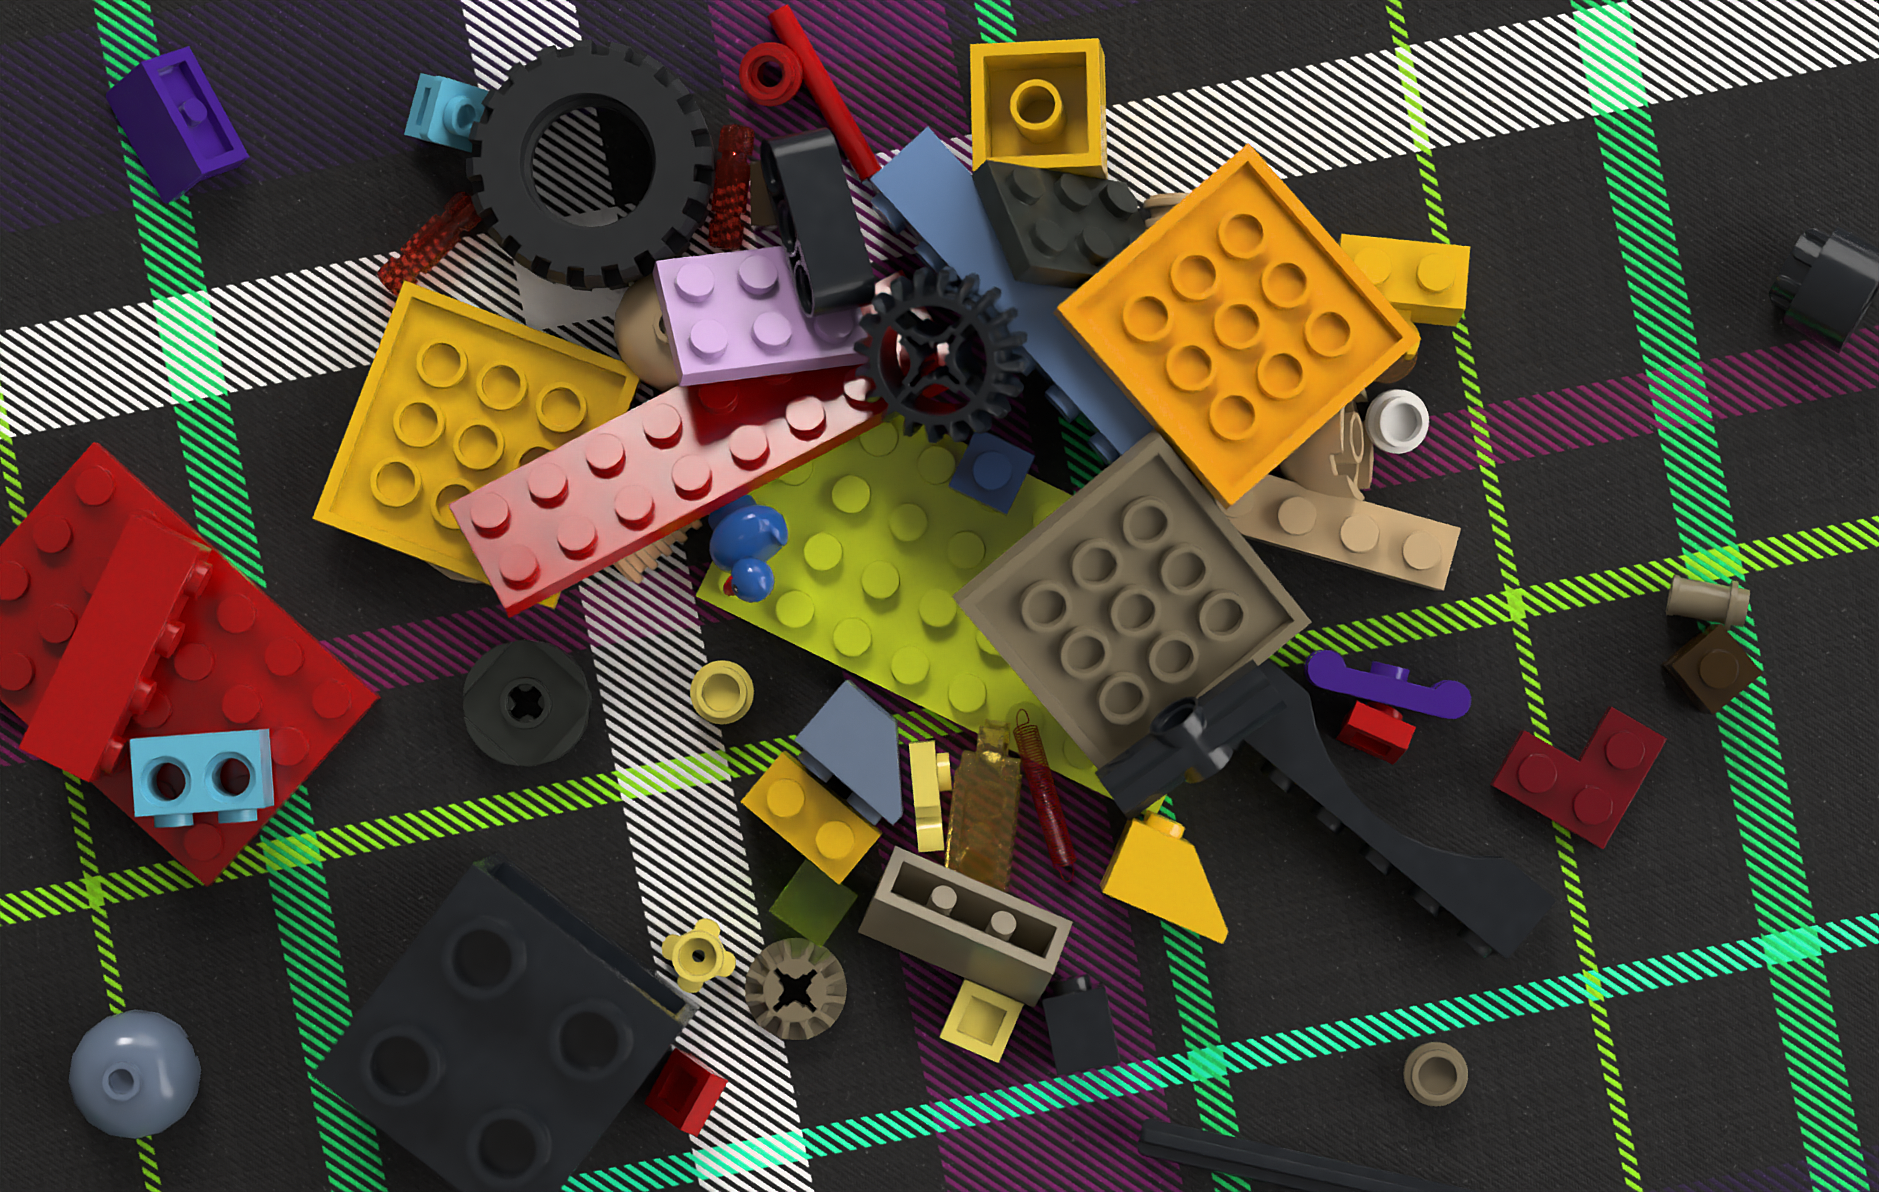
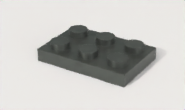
(1057, 223)

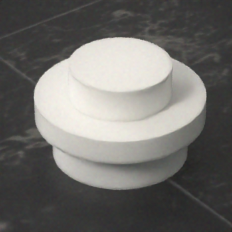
(1397, 421)

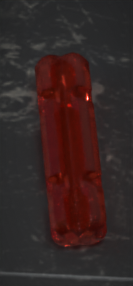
(731, 187)
(430, 243)

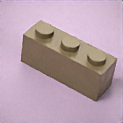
(965, 927)

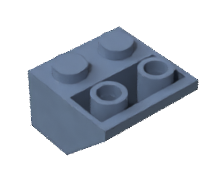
(860, 747)

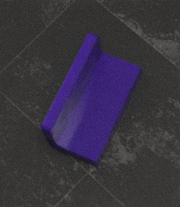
(175, 123)

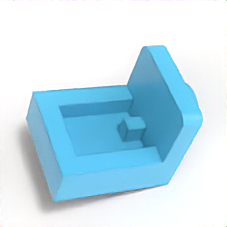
(445, 111)

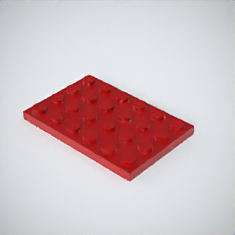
(233, 670)

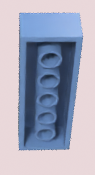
(942, 209)

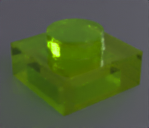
(813, 903)

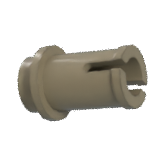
(1708, 601)

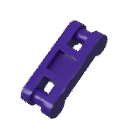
(1386, 685)

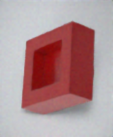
(1376, 731)
(686, 1092)

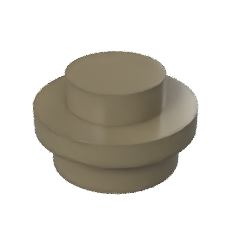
(1435, 1074)

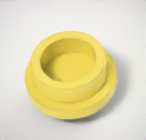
(722, 692)

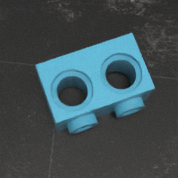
(201, 761)

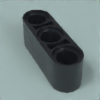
(817, 222)

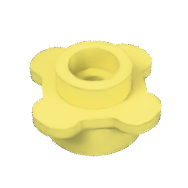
(693, 973)

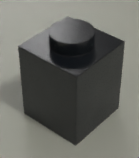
(1080, 1025)

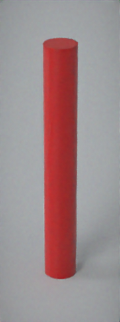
(825, 94)

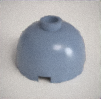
(134, 1074)

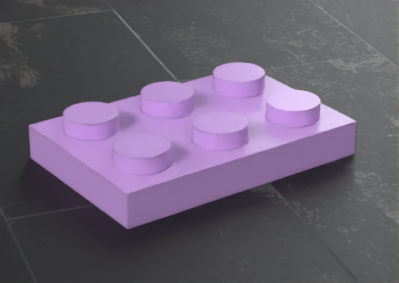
(743, 319)

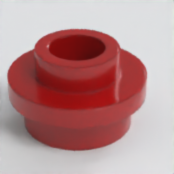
(752, 74)

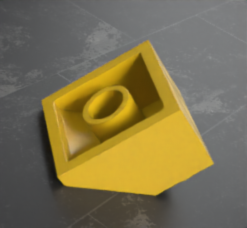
(1163, 876)

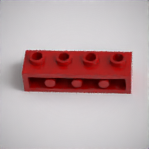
(117, 649)

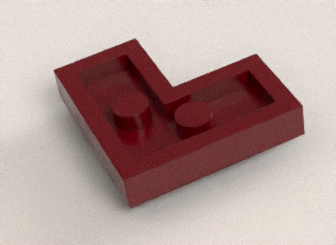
(1587, 792)

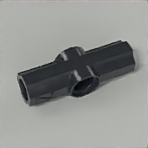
(1191, 739)

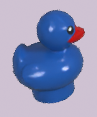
(741, 544)

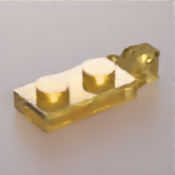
(985, 809)

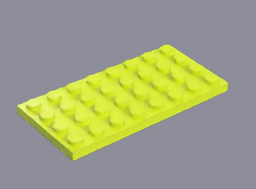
(874, 578)

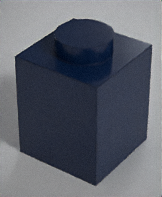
(991, 472)

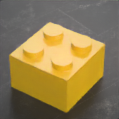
(1040, 105)

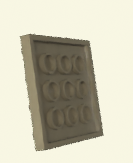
(1130, 601)

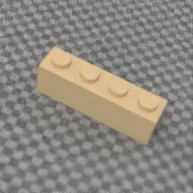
(1345, 531)

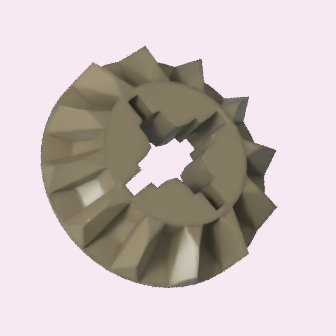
(795, 958)

